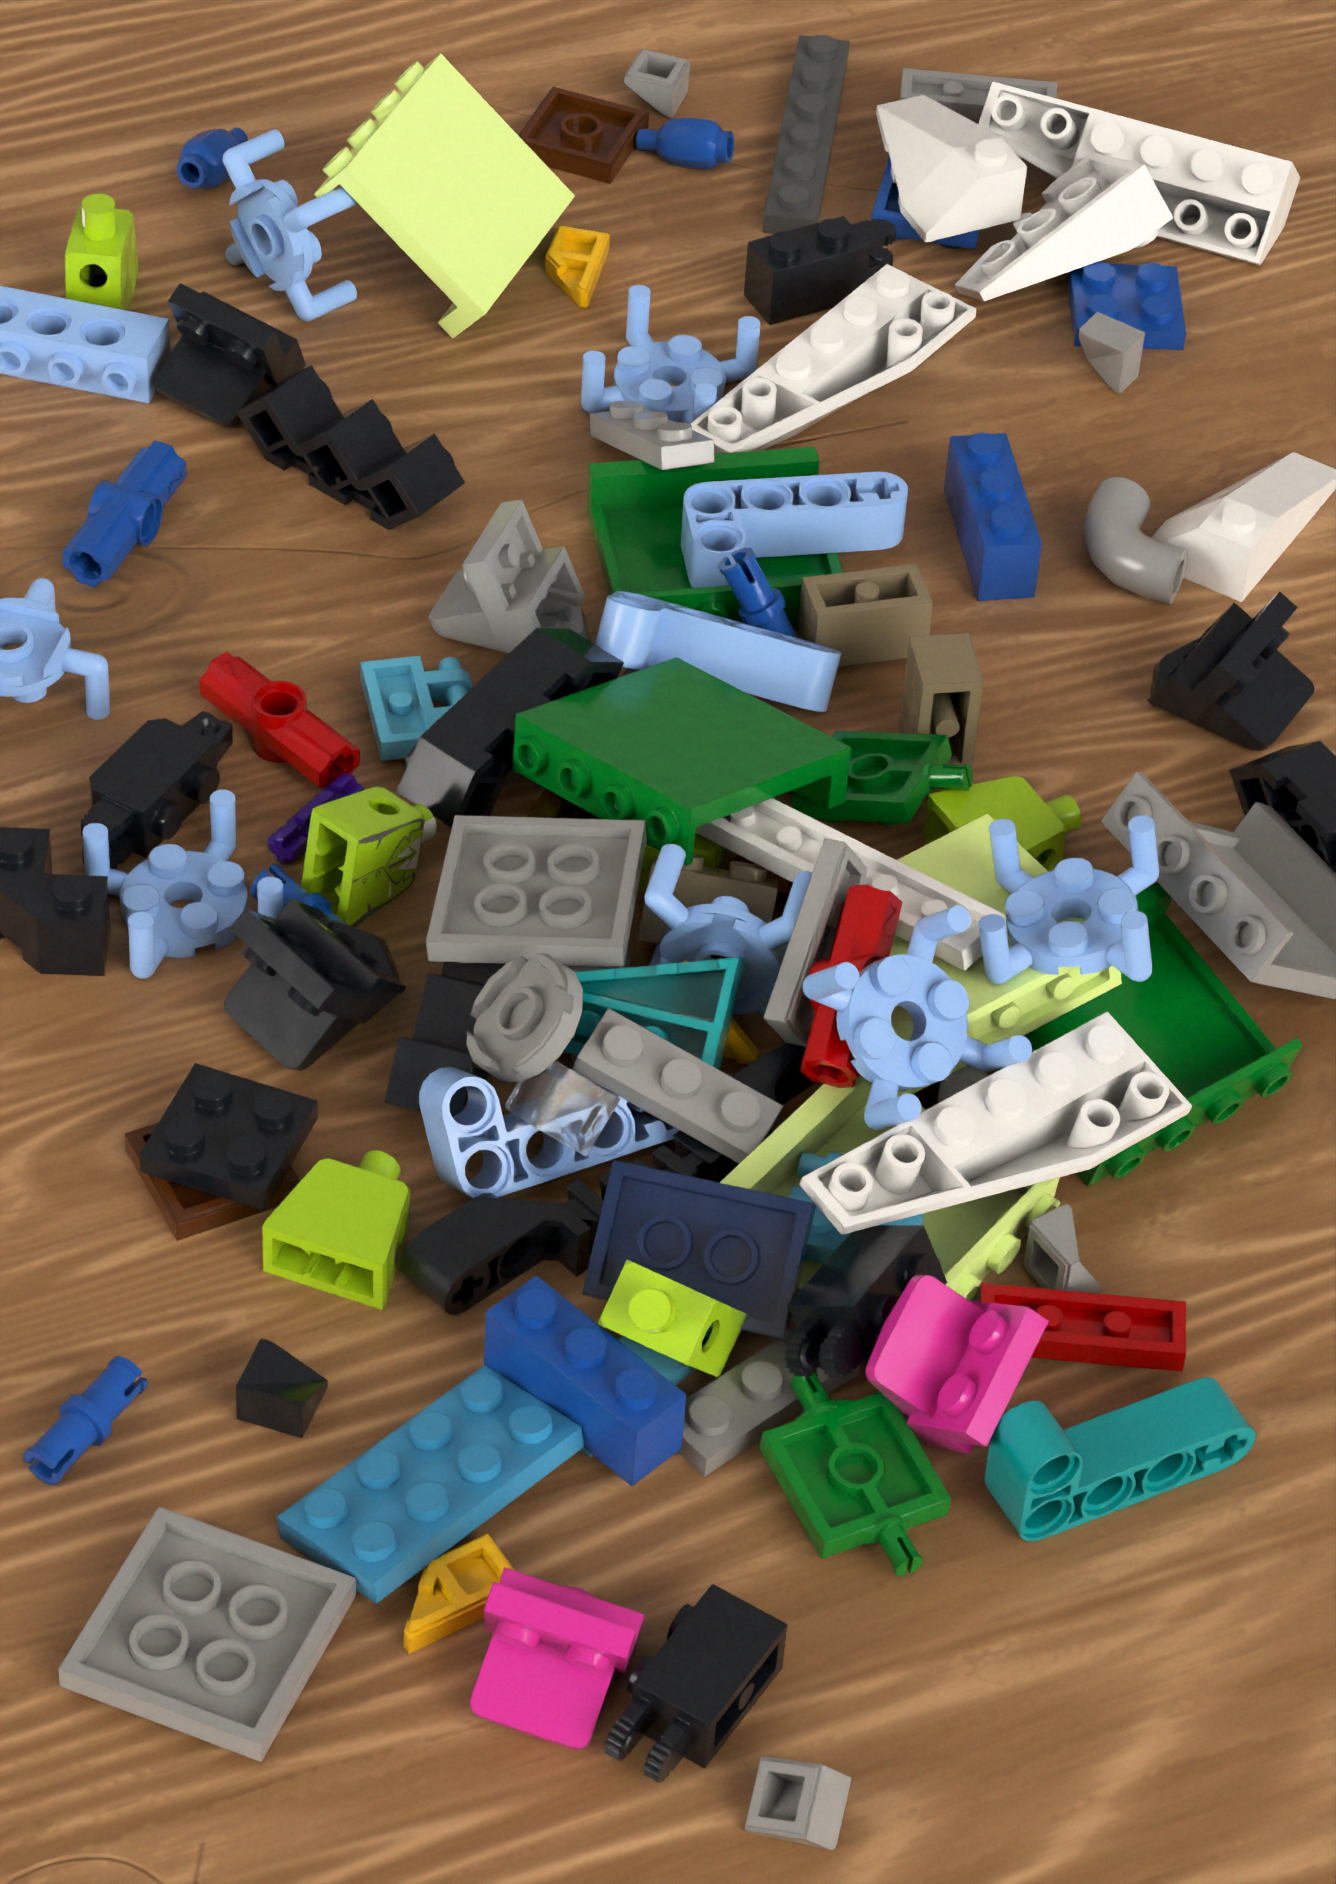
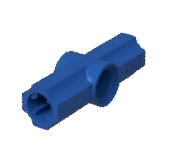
(124, 514)

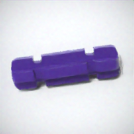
(291, 839)

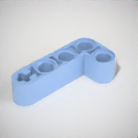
(789, 518)
(748, 657)
(506, 1138)

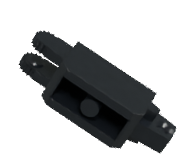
(156, 782)

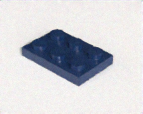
(707, 1236)

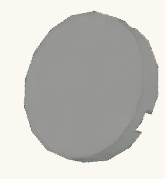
(525, 1017)

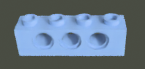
(81, 344)

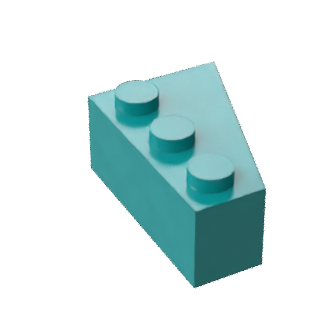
(676, 1001)

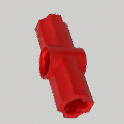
(278, 720)
(861, 938)

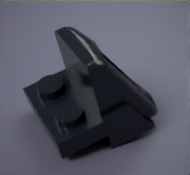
(222, 357)
(1235, 677)
(308, 981)

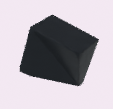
(278, 1391)

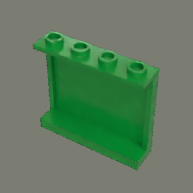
(639, 526)
(674, 752)
(1188, 1031)

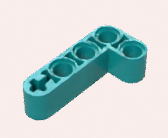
(1070, 1476)

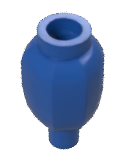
(689, 143)
(202, 157)

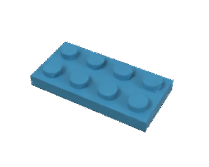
(430, 1482)

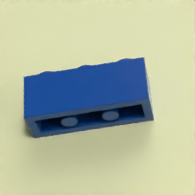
(992, 517)
(575, 1366)

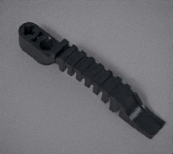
(500, 1239)

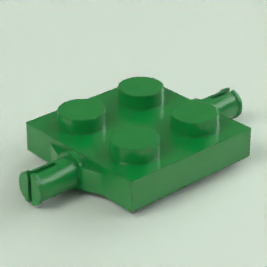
(890, 777)
(854, 1474)

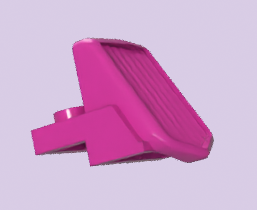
(952, 1362)
(551, 1658)

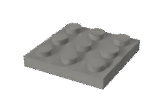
(537, 889)
(208, 1633)

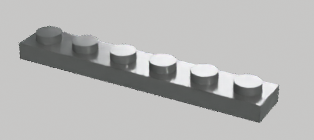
(806, 134)

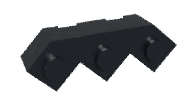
(349, 452)
(470, 748)
(1300, 788)
(51, 917)
(440, 1034)

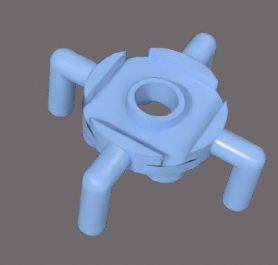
(274, 233)
(649, 367)
(45, 652)
(176, 875)
(1113, 927)
(722, 930)
(938, 1014)

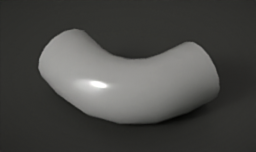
(1123, 550)

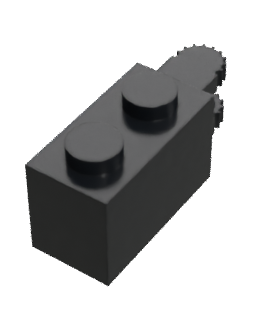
(814, 266)
(853, 1295)
(699, 1682)

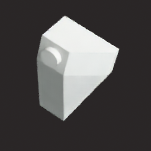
(949, 169)
(1088, 216)
(1249, 524)

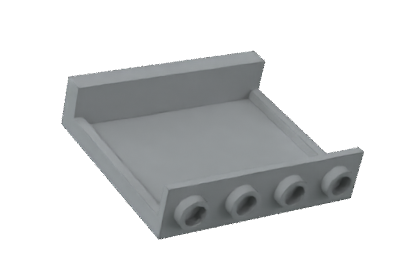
(1248, 889)

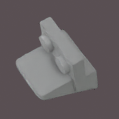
(509, 587)

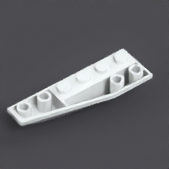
(1216, 192)
(848, 352)
(1011, 1130)

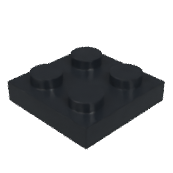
(229, 1136)

